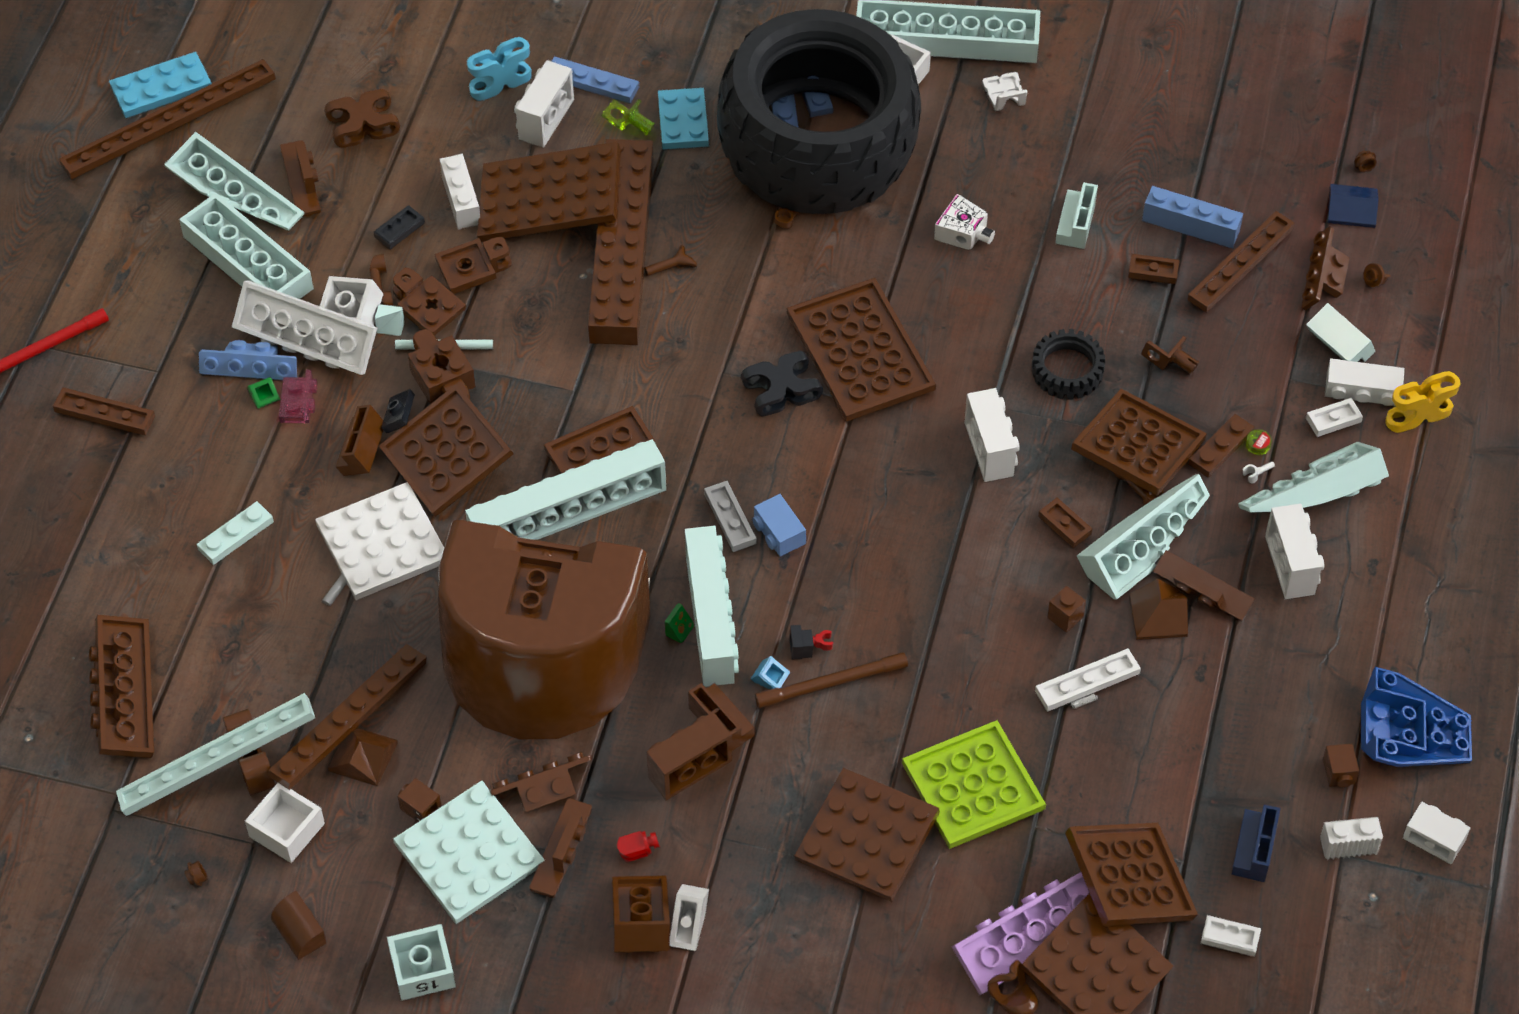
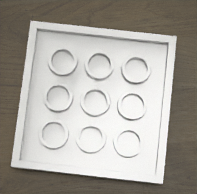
(381, 540)

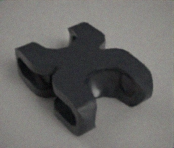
(781, 383)

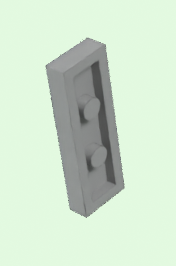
(730, 516)

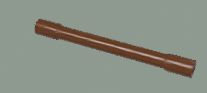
(884, 665)

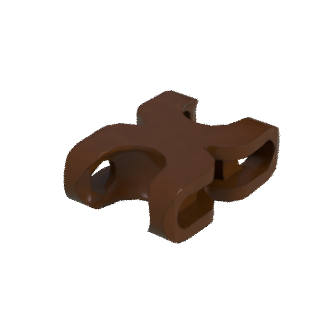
(362, 118)

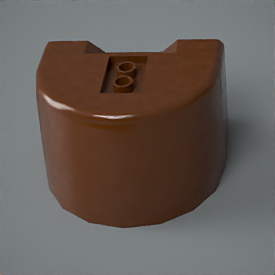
(539, 629)

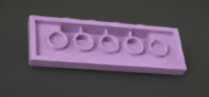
(1017, 931)

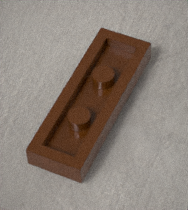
(1221, 445)

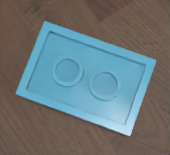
(683, 118)

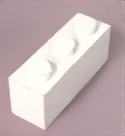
(460, 191)
(1362, 381)

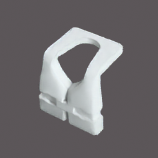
(1004, 88)

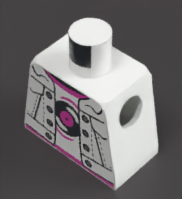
(963, 224)

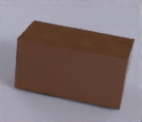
(360, 442)
(712, 699)

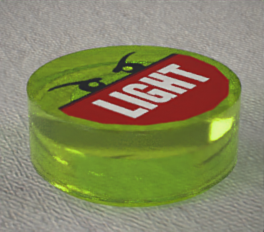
(1258, 442)

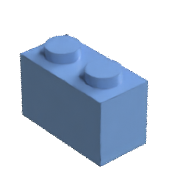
(779, 525)

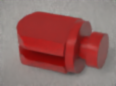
(636, 845)

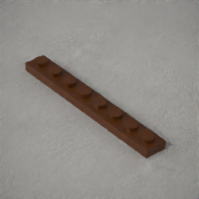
(347, 717)

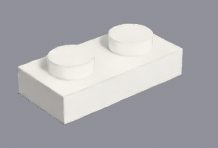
(1334, 417)

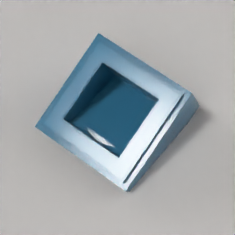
(770, 674)

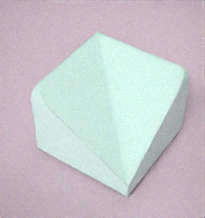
(389, 320)

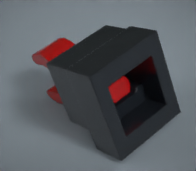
(803, 642)

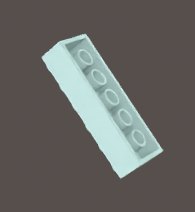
(243, 248)
(711, 606)

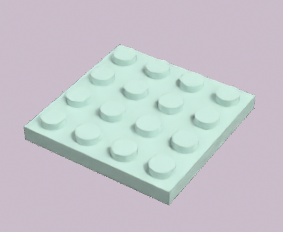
(468, 852)

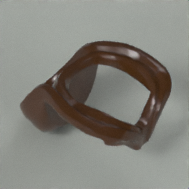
(1019, 1001)

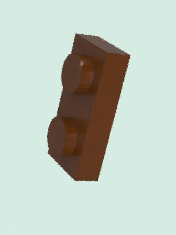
(1153, 268)
(1065, 522)

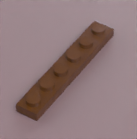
(1241, 261)

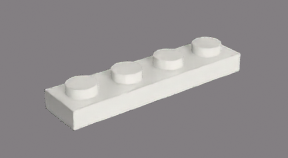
(1087, 679)

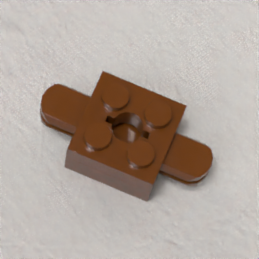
(439, 365)

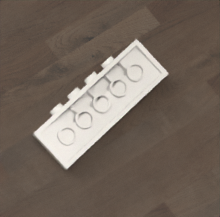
(304, 328)

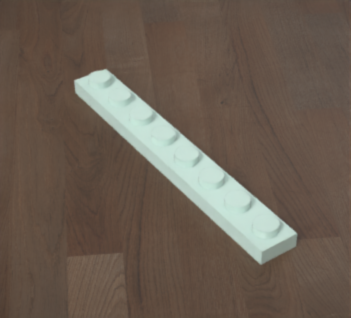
(215, 754)

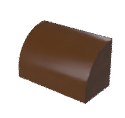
(298, 925)

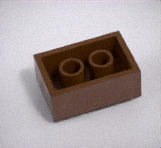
(689, 755)

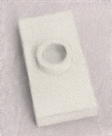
(1230, 935)

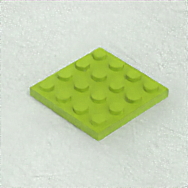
(974, 783)

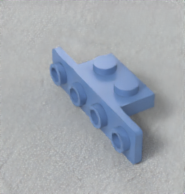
(248, 360)

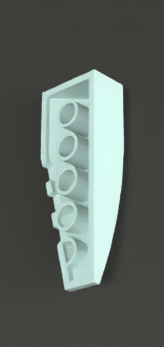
(214, 172)
(1326, 480)
(1137, 542)

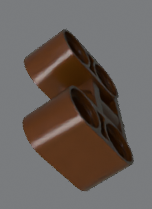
(253, 764)

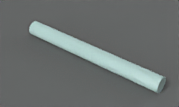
(463, 344)

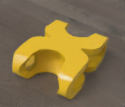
(1422, 401)

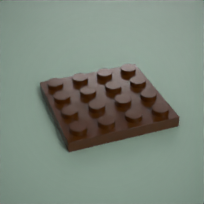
(1138, 441)
(446, 450)
(867, 834)
(1131, 874)
(1095, 965)

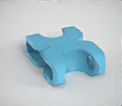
(499, 68)

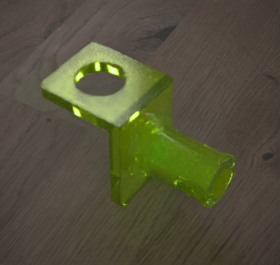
(629, 116)

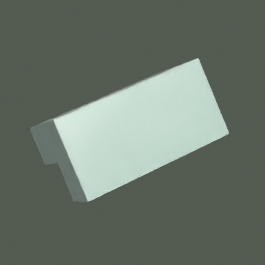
(1077, 216)
(1340, 335)

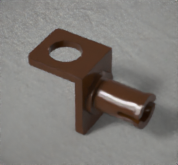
(1175, 355)

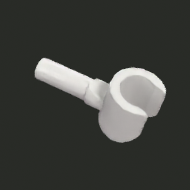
(1256, 471)

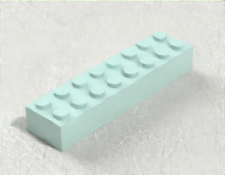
(959, 29)
(577, 494)

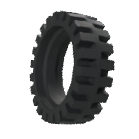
(1069, 342)

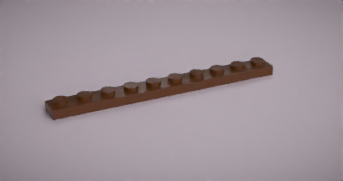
(167, 119)

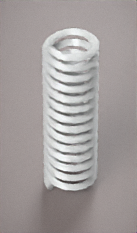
(1083, 700)

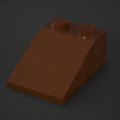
(640, 914)

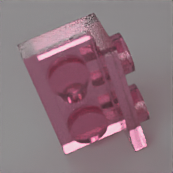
(297, 399)

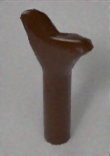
(679, 259)

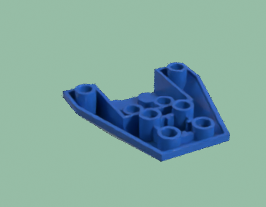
(1411, 724)

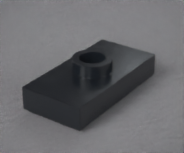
(399, 227)
(398, 411)

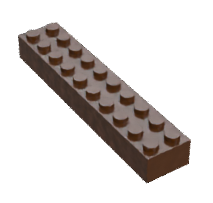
(622, 251)

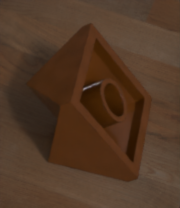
(1159, 611)
(363, 756)

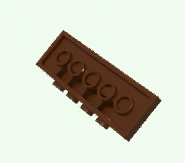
(122, 686)

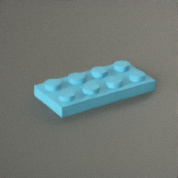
(159, 84)

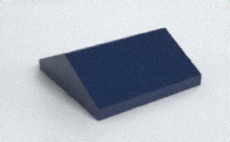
(1353, 205)

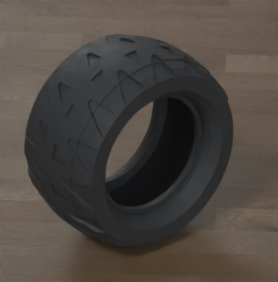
(816, 168)

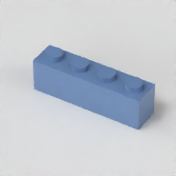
(1192, 217)

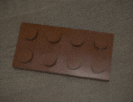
(598, 440)

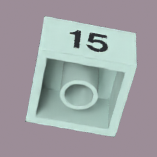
(421, 962)

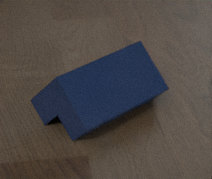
(1256, 843)

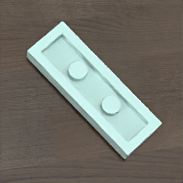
(235, 533)

